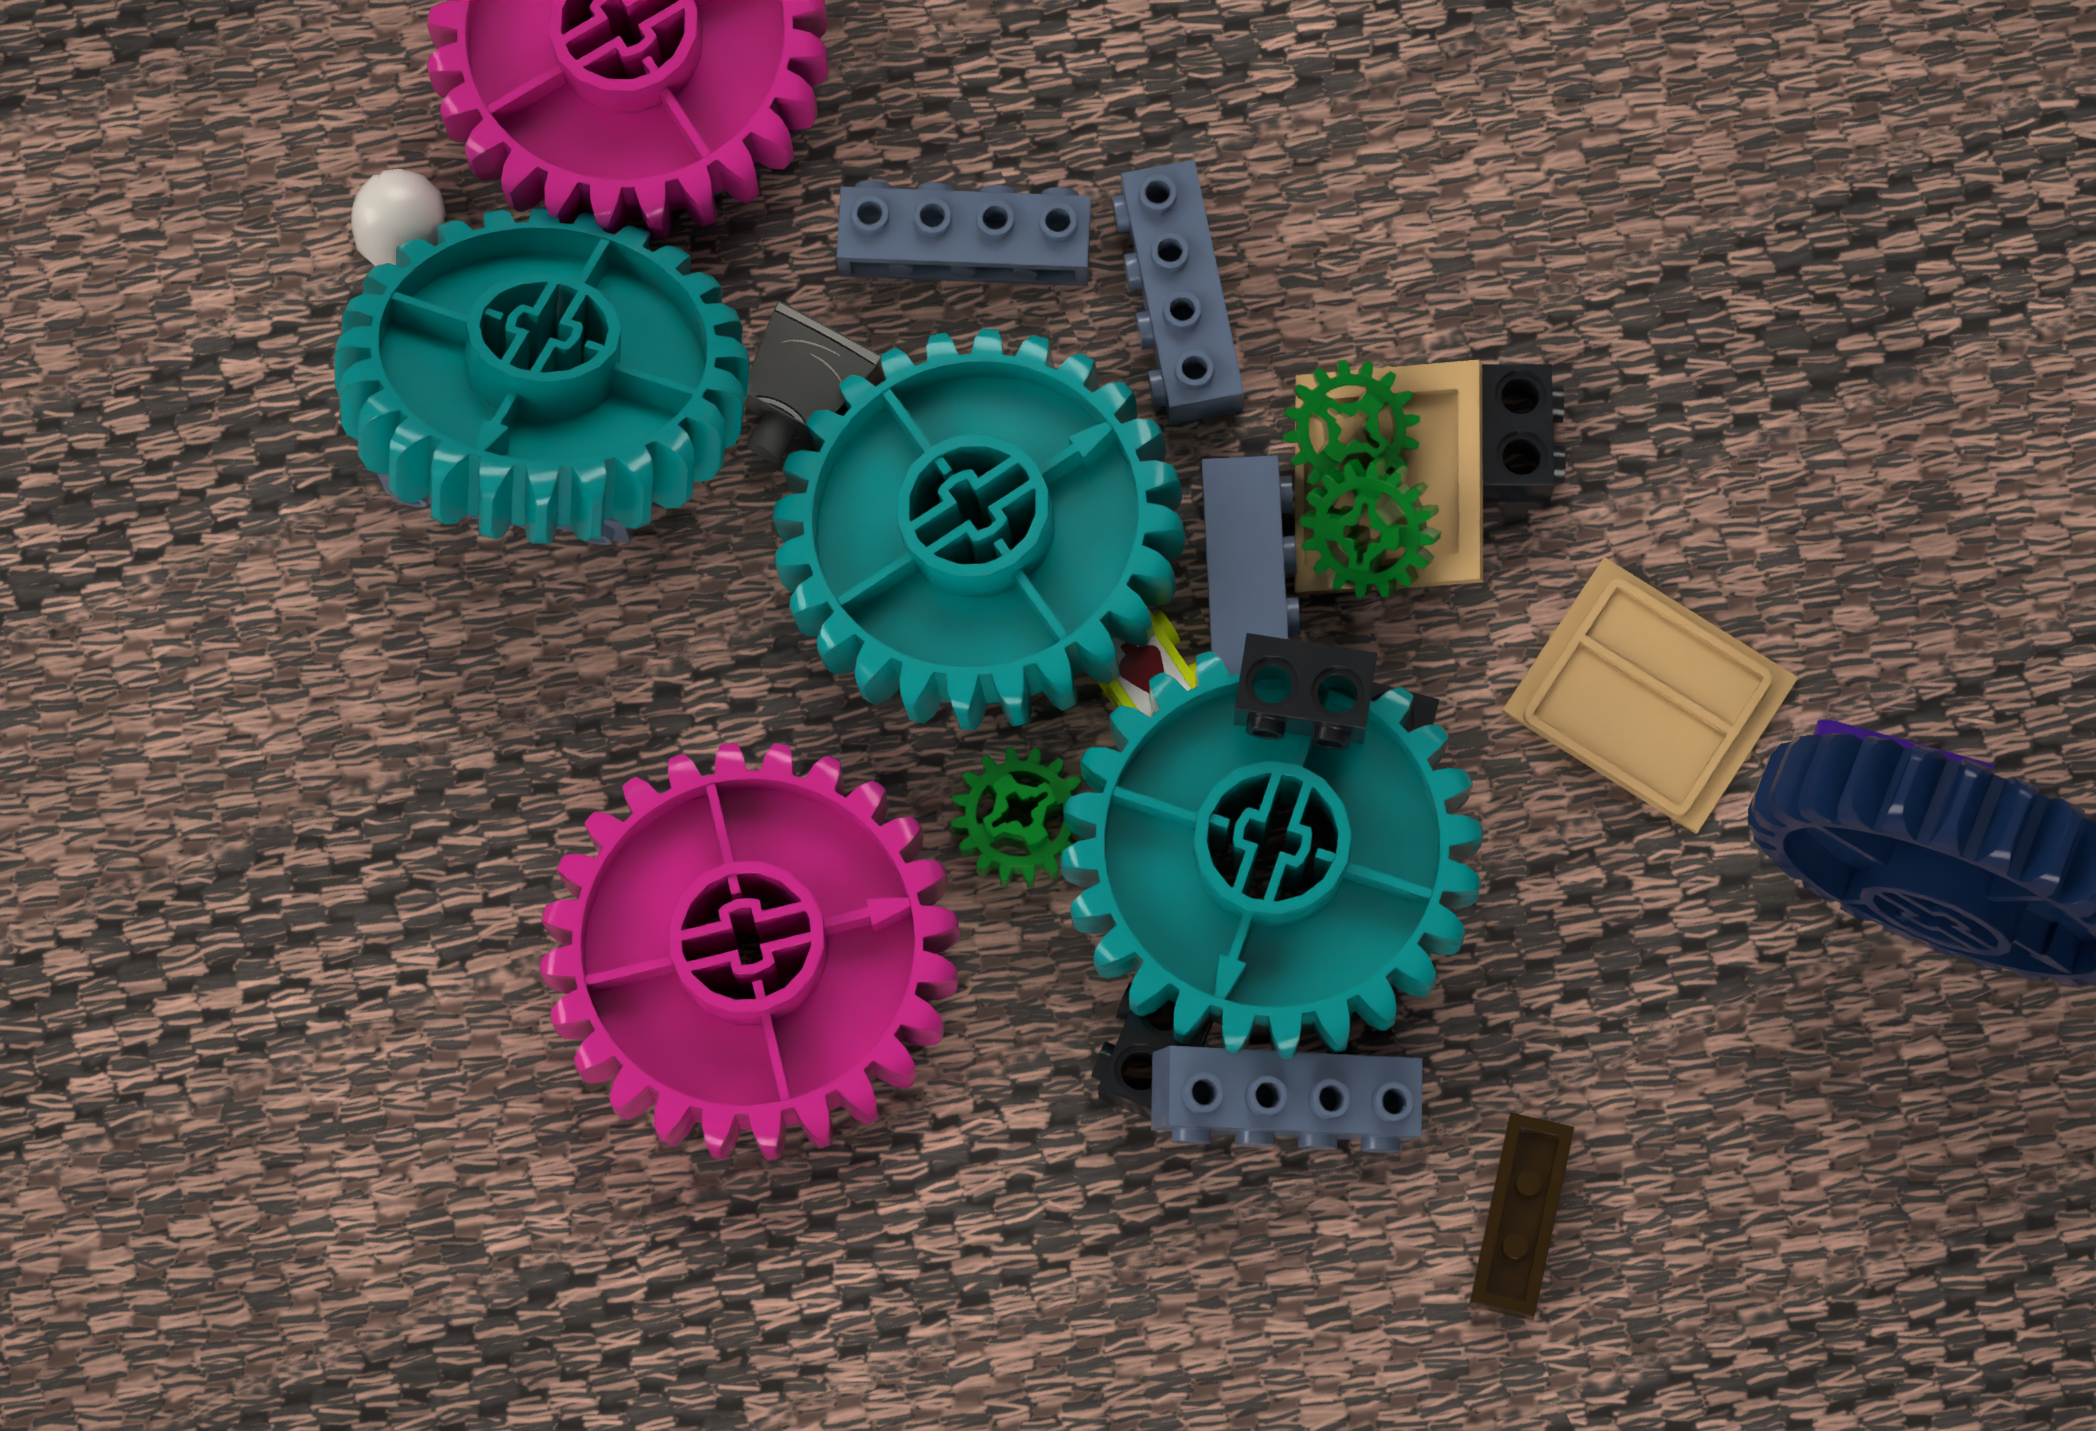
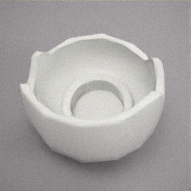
(393, 210)

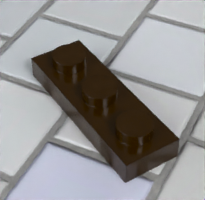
(1521, 1216)

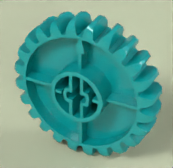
(541, 375)
(1067, 542)
(1269, 960)

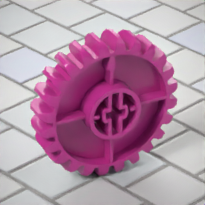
(621, 129)
(650, 968)

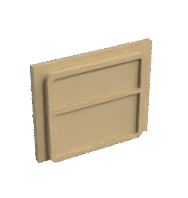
(1447, 461)
(1650, 695)

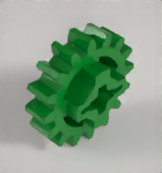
(1367, 405)
(1396, 529)
(997, 832)

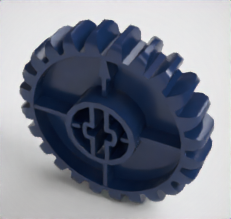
(1935, 851)

